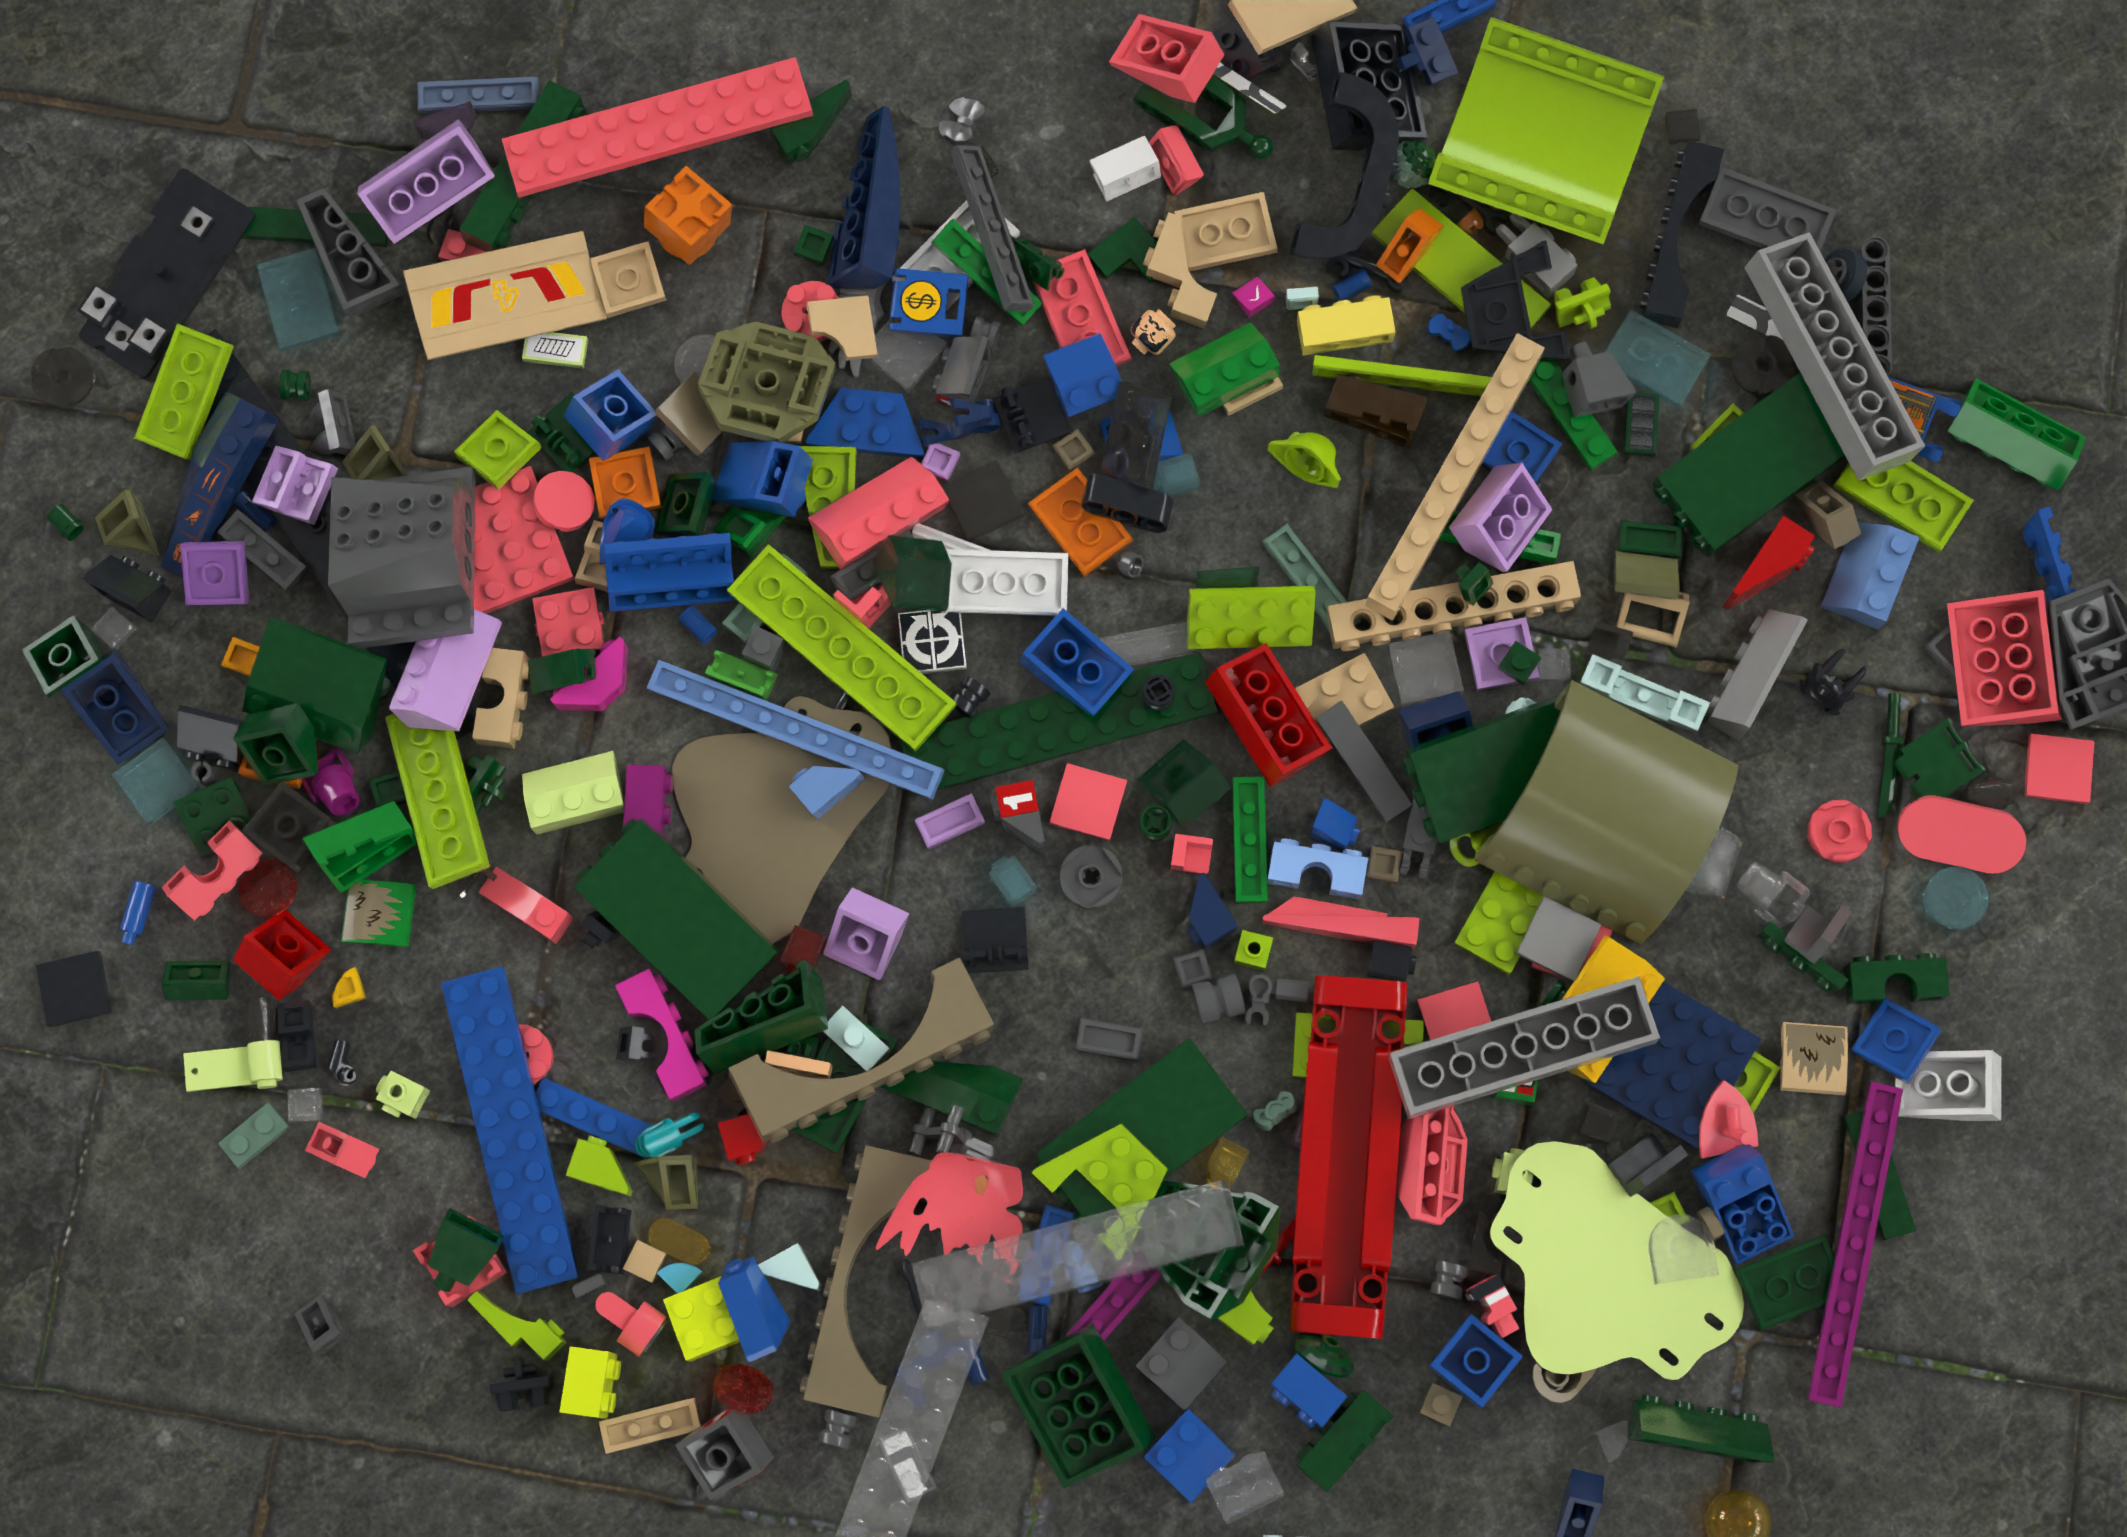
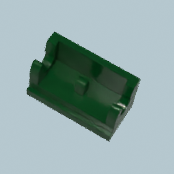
(561, 669)

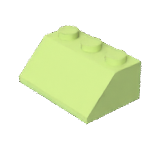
(573, 793)

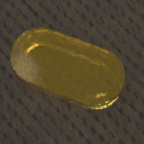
(679, 1241)

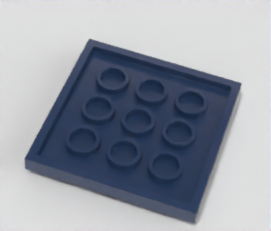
(1679, 1072)

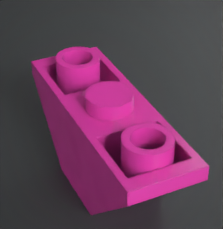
(604, 689)

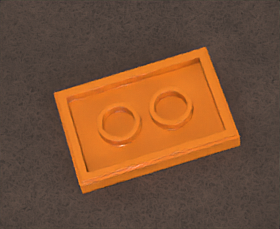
(1084, 536)

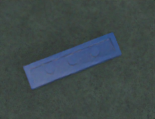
(589, 1115)

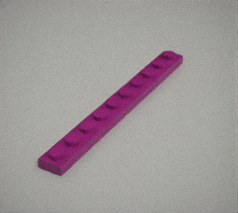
(1855, 1245)

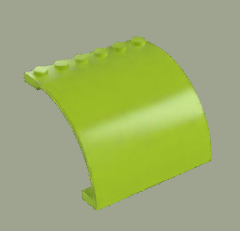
(1547, 130)

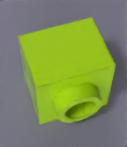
(1249, 960)

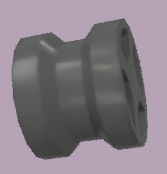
(988, 330)

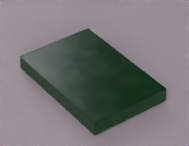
(1788, 1282)

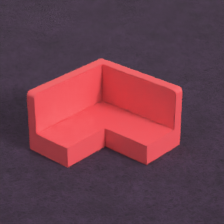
(866, 607)

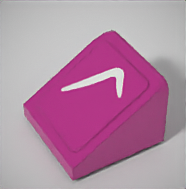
(1253, 297)

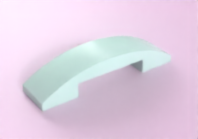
(1643, 695)

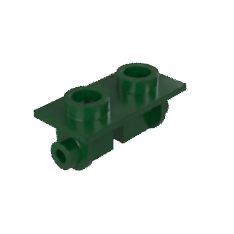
(1035, 266)

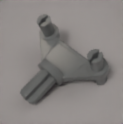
(948, 1135)

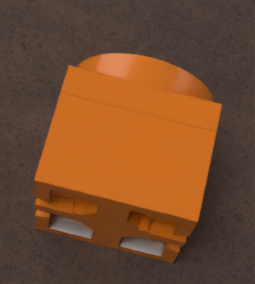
(687, 216)

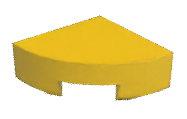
(348, 989)

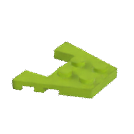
(1113, 1164)

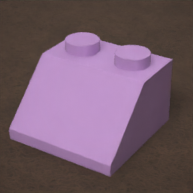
(865, 933)

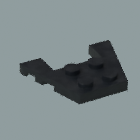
(1498, 308)

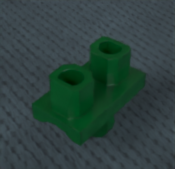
(486, 780)

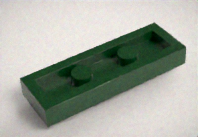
(1825, 976)

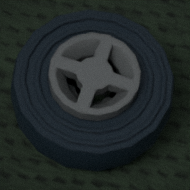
(1848, 270)

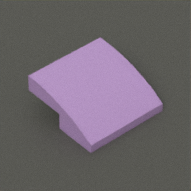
(294, 485)

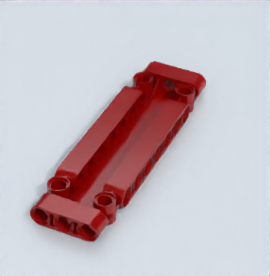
(1348, 1158)

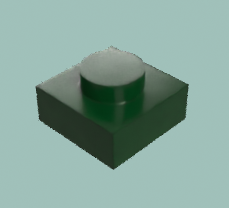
(813, 245)
(1519, 663)

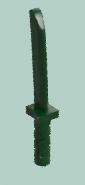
(1892, 742)

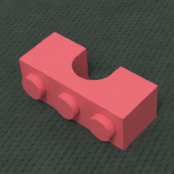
(197, 893)

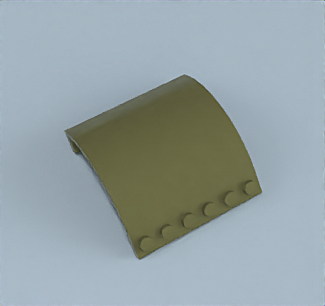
(1613, 815)

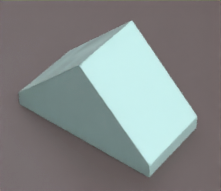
(791, 1267)

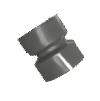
(1219, 998)

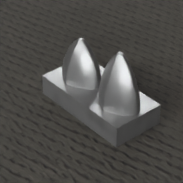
(334, 414)

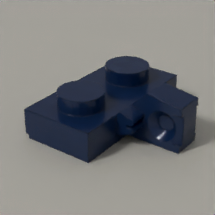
(1427, 53)

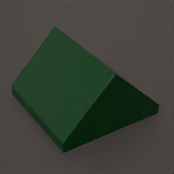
(685, 505)

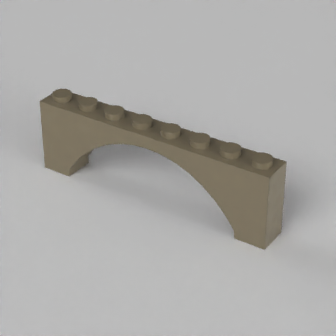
(785, 1100)
(837, 1370)

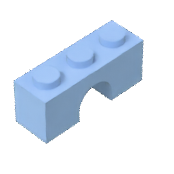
(1345, 869)

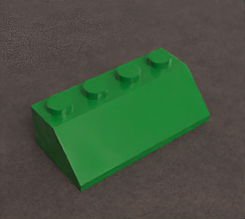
(2017, 435)

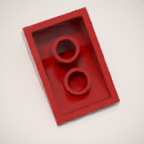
(1782, 552)

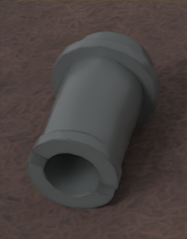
(200, 770)

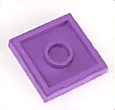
(214, 573)

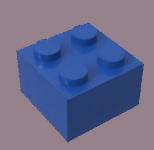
(610, 415)
(1475, 1361)
(1307, 1392)

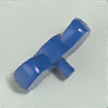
(1449, 332)

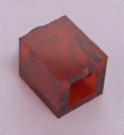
(803, 945)

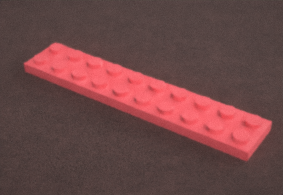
(657, 127)

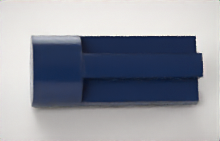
(255, 512)
(1037, 1329)

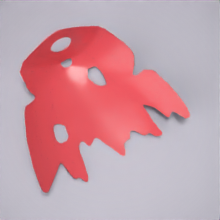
(953, 1199)

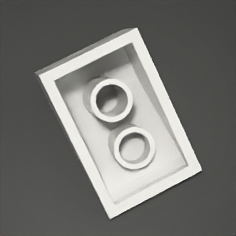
(1954, 1087)

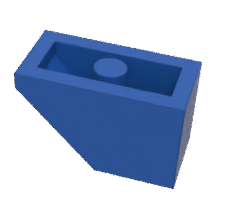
(1334, 826)

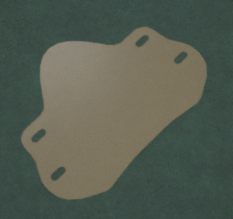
(754, 830)

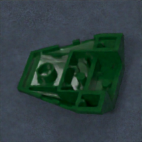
(1224, 1279)

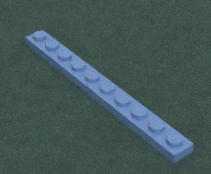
(795, 729)

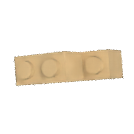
(1169, 265)

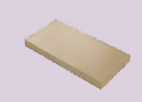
(1281, 21)

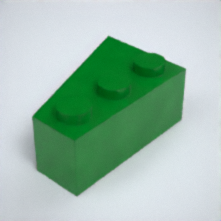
(361, 844)

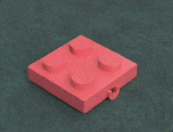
(568, 621)

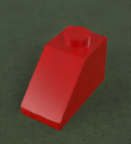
(741, 1140)

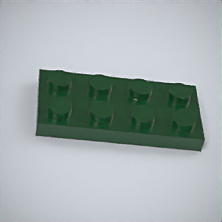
(834, 1129)

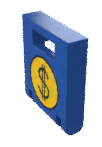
(922, 302)

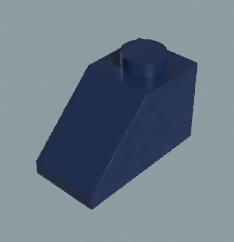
(1209, 916)
(1580, 1504)

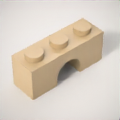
(501, 724)

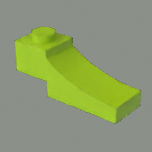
(541, 1336)

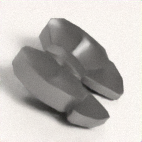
(969, 113)

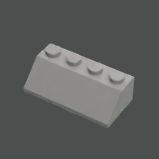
(1755, 672)

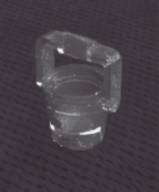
(1765, 887)

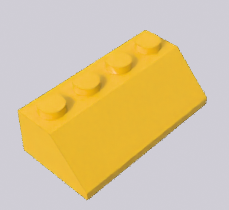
(1607, 966)

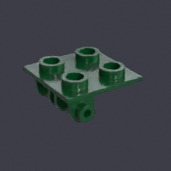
(560, 438)
(209, 810)

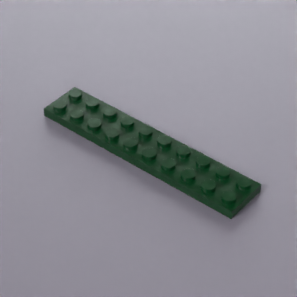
(1057, 727)

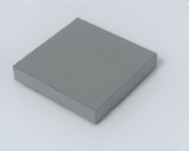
(1558, 939)

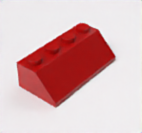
(1268, 714)

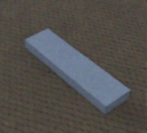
(484, 94)

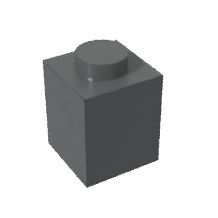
(764, 649)

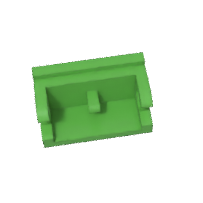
(741, 675)

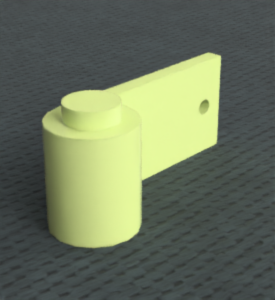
(234, 1067)

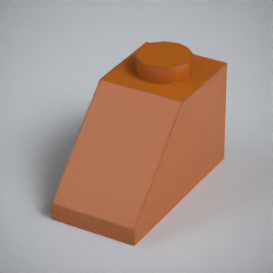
(1409, 244)

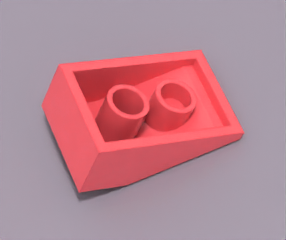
(1168, 56)

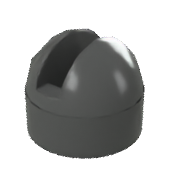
(1130, 564)

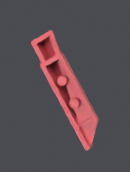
(1343, 922)

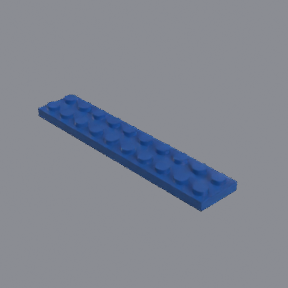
(510, 1130)

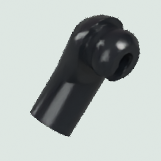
(339, 1066)

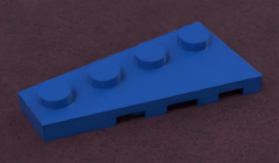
(2046, 550)

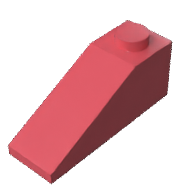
(527, 905)

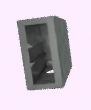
(1595, 382)

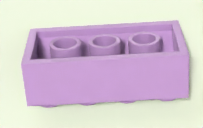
(425, 181)
(444, 677)

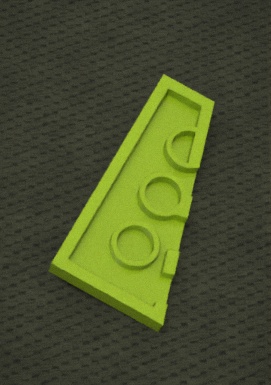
(828, 481)

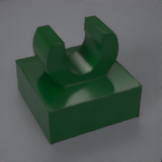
(1473, 582)
(804, 1048)

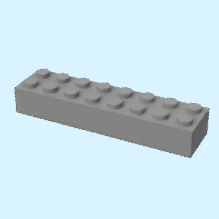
(1834, 356)
(1523, 1047)

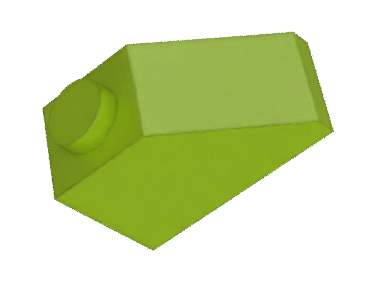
(598, 1166)

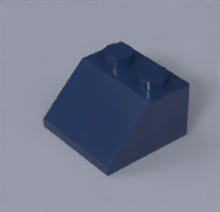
(1435, 718)

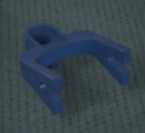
(979, 418)

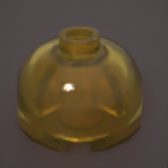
(1737, 1515)

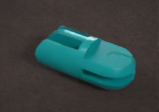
(665, 1136)

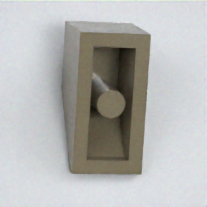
(1829, 514)

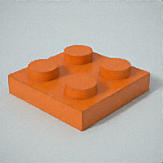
(625, 476)

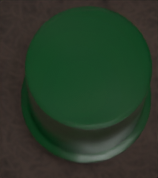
(65, 522)

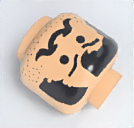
(1153, 332)

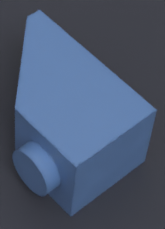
(824, 787)

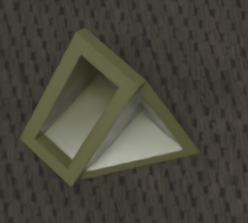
(372, 458)
(126, 525)
(672, 1179)

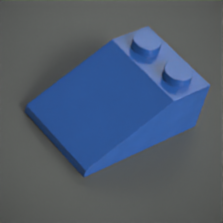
(1075, 663)

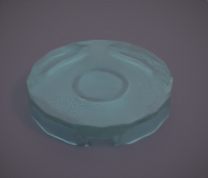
(1955, 898)

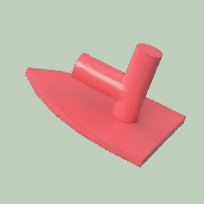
(1726, 1122)

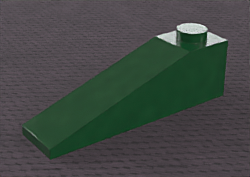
(979, 1089)

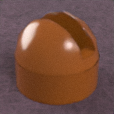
(1471, 221)

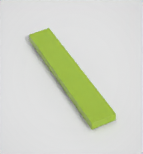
(1401, 375)

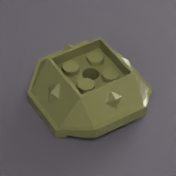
(762, 356)

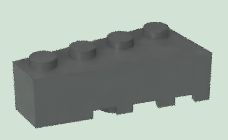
(350, 260)

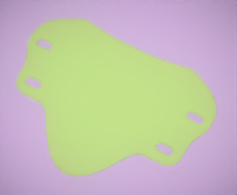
(1592, 1271)

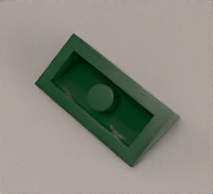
(196, 980)

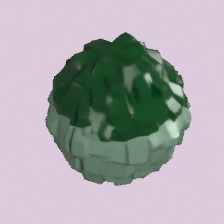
(1414, 164)

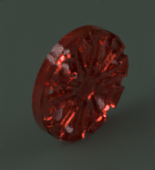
(267, 888)
(743, 1387)

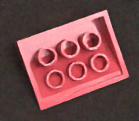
(2004, 660)

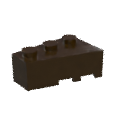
(1376, 409)

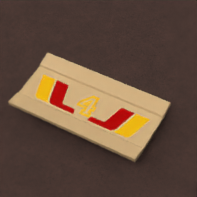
(504, 295)

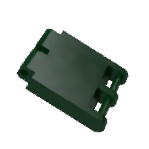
(1937, 762)

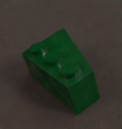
(1343, 1439)

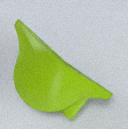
(1308, 457)

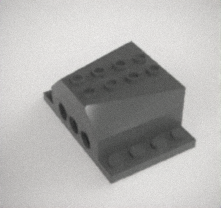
(404, 556)

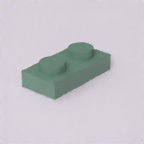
(254, 1135)

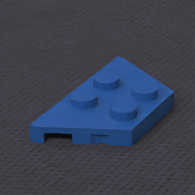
(870, 422)

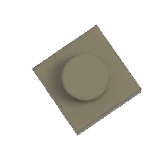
(1440, 1404)

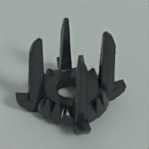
(1820, 676)

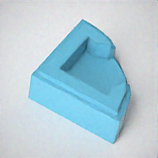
(679, 1275)

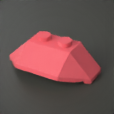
(1432, 1165)

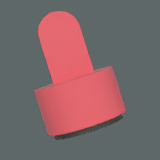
(639, 1326)

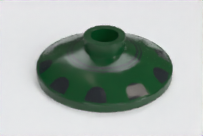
(1324, 1354)

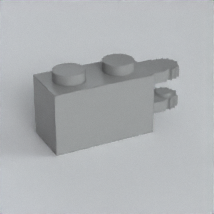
(1561, 259)

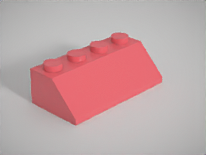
(878, 509)

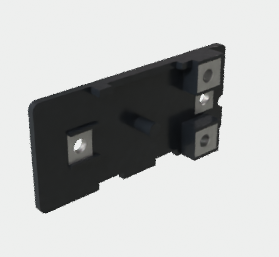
(164, 273)

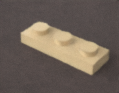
(650, 1425)

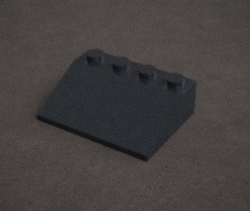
(1371, 54)

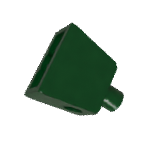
(461, 1250)

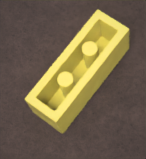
(1345, 325)

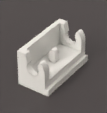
(1125, 168)

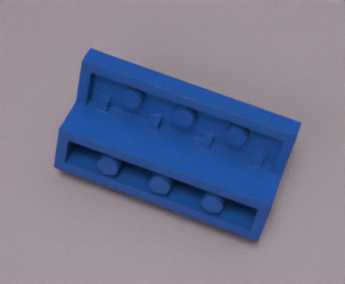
(668, 571)

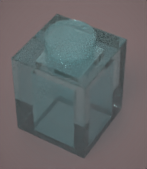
(1177, 476)
(1012, 880)

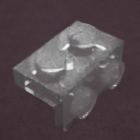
(1244, 1487)

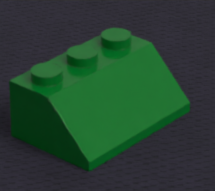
(1225, 369)

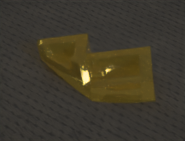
(1225, 1162)

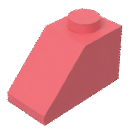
(342, 1150)

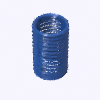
(1362, 278)
(701, 633)

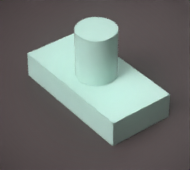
(856, 1039)

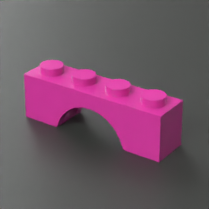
(679, 1071)

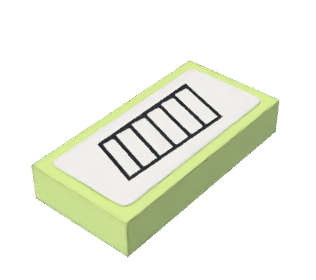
(556, 350)

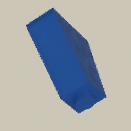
(753, 1308)

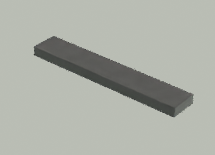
(992, 228)

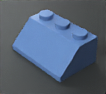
(1870, 574)

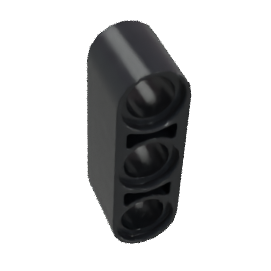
(1127, 503)

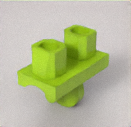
(1583, 306)

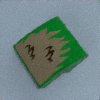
(379, 913)

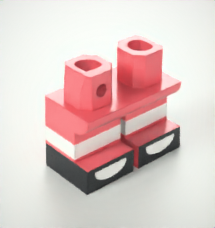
(1495, 1303)

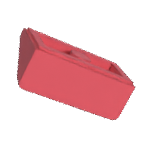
(1175, 159)

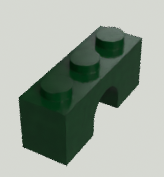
(1924, 976)

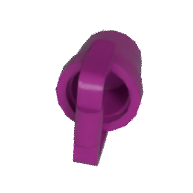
(333, 784)

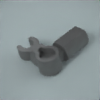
(1285, 989)

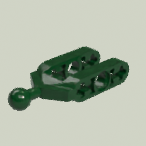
(1199, 132)

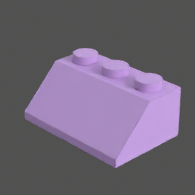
(1501, 516)

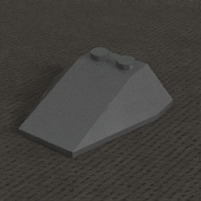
(2090, 652)

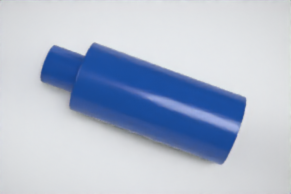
(136, 911)

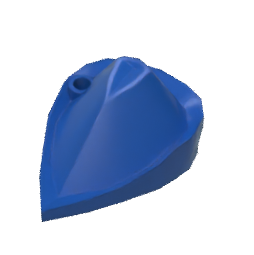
(626, 523)

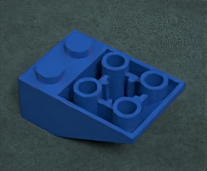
(763, 476)
(1744, 1201)

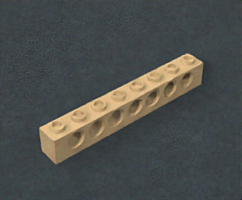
(1559, 577)

